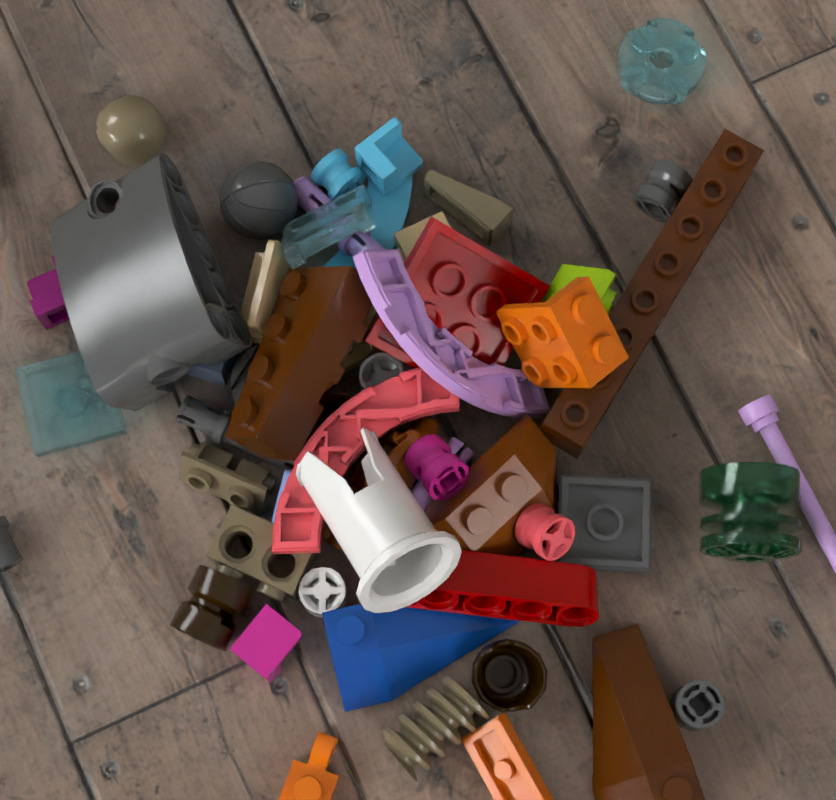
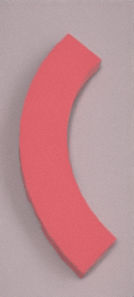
(340, 442)

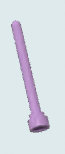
(763, 418)

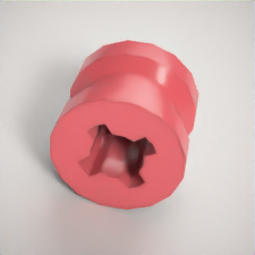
(544, 531)

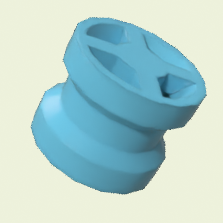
(337, 174)

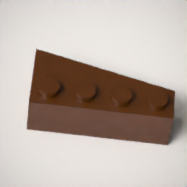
(299, 359)

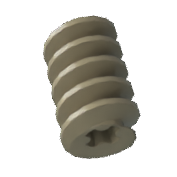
(433, 725)

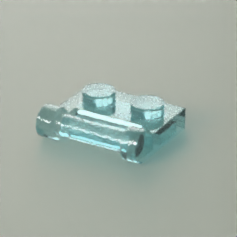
(327, 225)

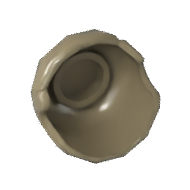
(131, 129)

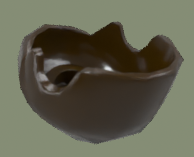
(509, 675)

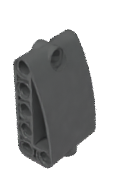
(144, 286)

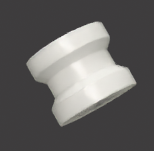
(322, 583)

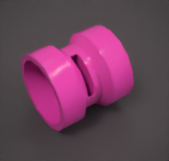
(436, 467)

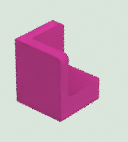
(266, 642)

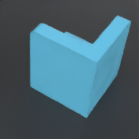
(387, 157)

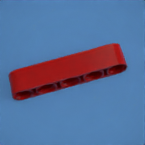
(517, 590)

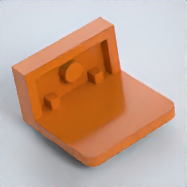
(564, 338)

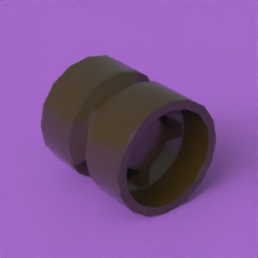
(212, 607)

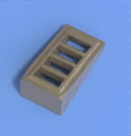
(473, 209)

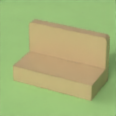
(263, 288)

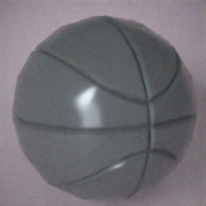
(258, 200)

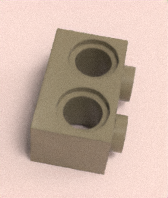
(258, 562)

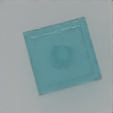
(64, 406)

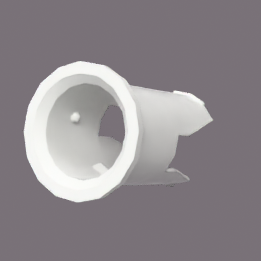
(381, 530)

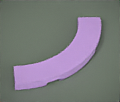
(437, 350)

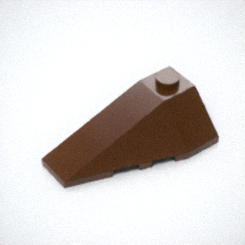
(634, 728)

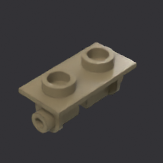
(207, 470)

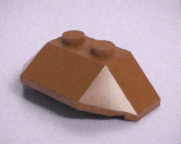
(498, 489)

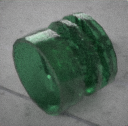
(750, 505)

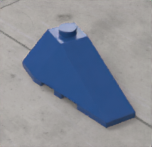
(393, 651)

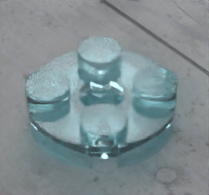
(655, 84)

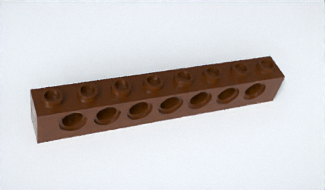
(657, 285)

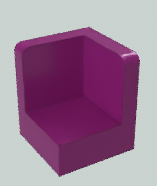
(48, 299)

